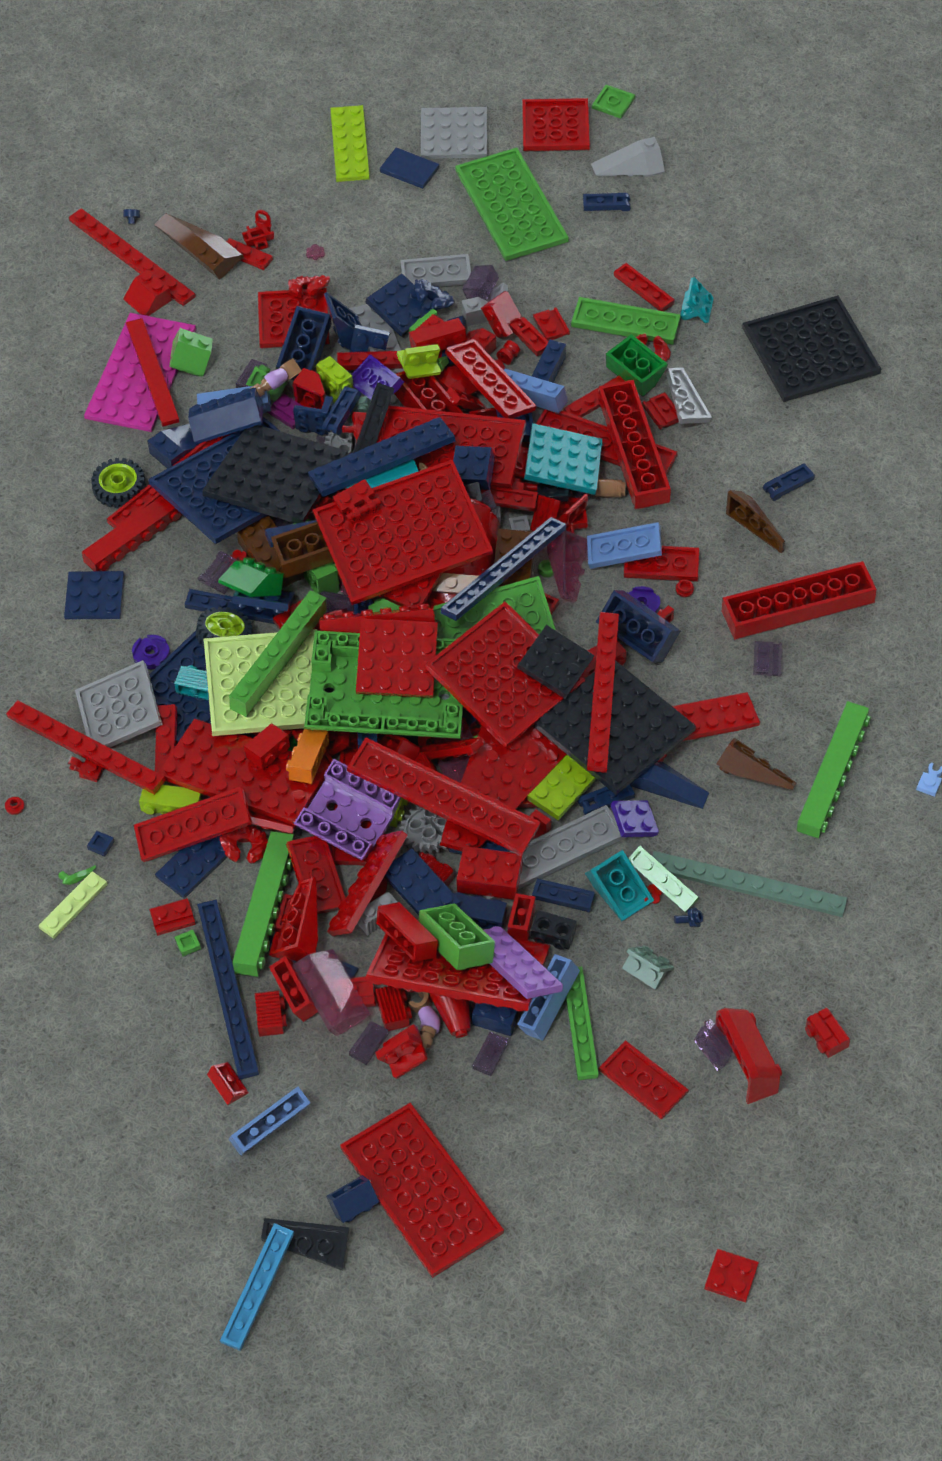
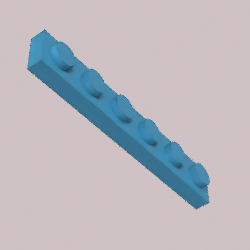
(257, 1287)

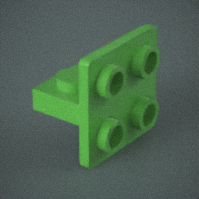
(258, 375)

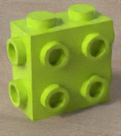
(333, 377)

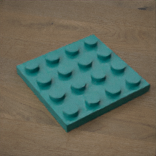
(563, 459)

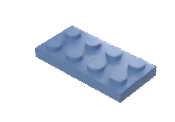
(624, 545)

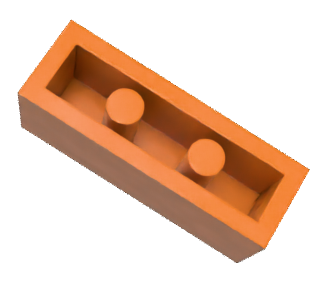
(307, 755)

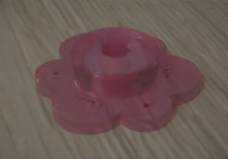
(315, 252)

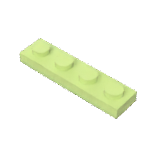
(72, 905)

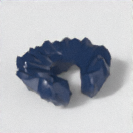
(439, 298)

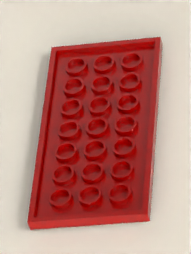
(500, 434)
(220, 764)
(422, 1189)

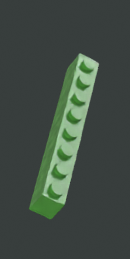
(277, 653)
(832, 770)
(263, 906)

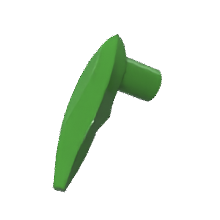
(76, 877)

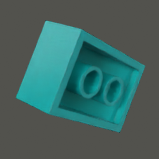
(619, 885)

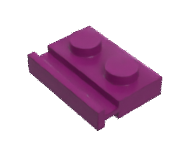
(283, 410)

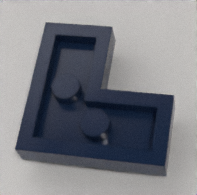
(368, 337)

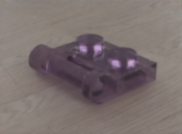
(213, 582)

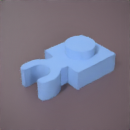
(930, 782)

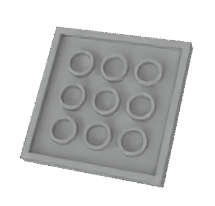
(454, 132)
(119, 705)

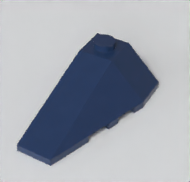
(669, 783)

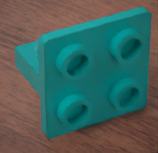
(697, 302)

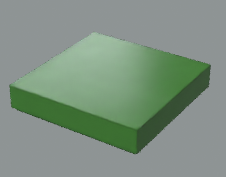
(613, 101)

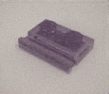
(767, 658)
(713, 1044)

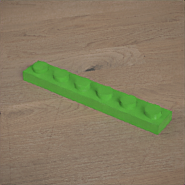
(581, 1029)

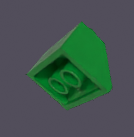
(636, 362)
(252, 578)

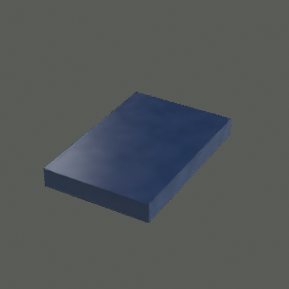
(409, 168)

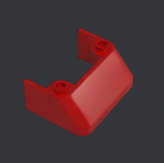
(751, 1052)

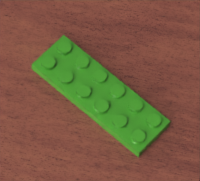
(625, 320)

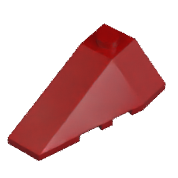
(455, 378)

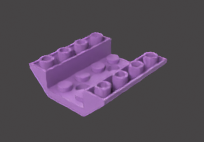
(356, 802)

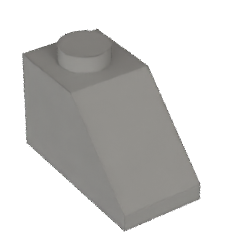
(472, 310)

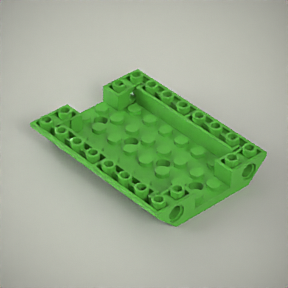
(335, 666)

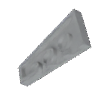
(686, 398)

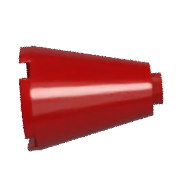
(454, 1014)

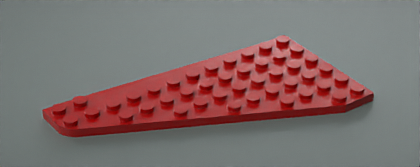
(504, 775)

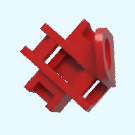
(263, 228)

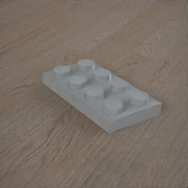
(438, 270)

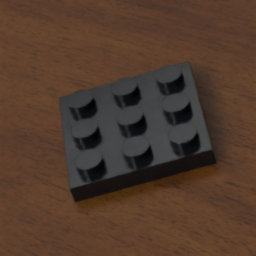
(555, 661)

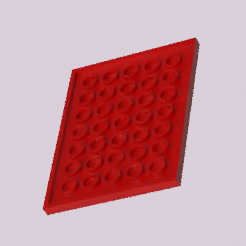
(413, 534)
(437, 976)

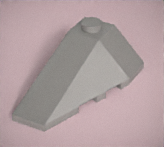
(635, 159)

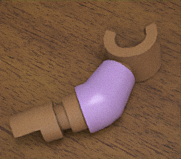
(278, 377)
(429, 1019)

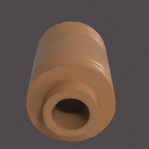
(610, 488)

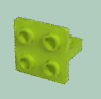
(420, 361)

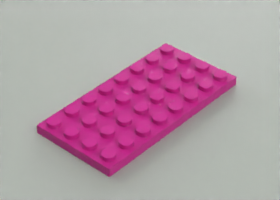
(122, 391)

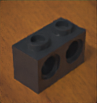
(555, 925)

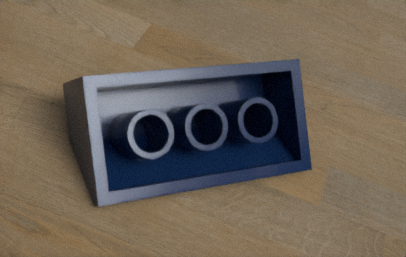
(225, 415)

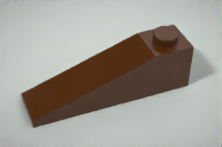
(749, 514)
(740, 761)

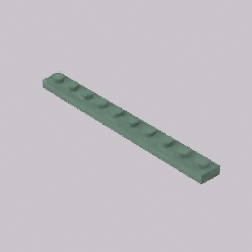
(752, 884)

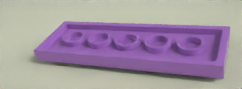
(520, 966)

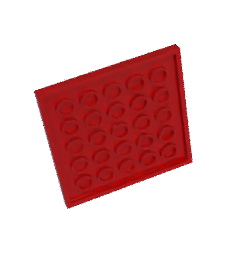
(485, 676)

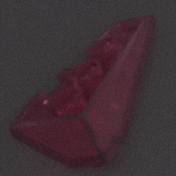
(566, 559)

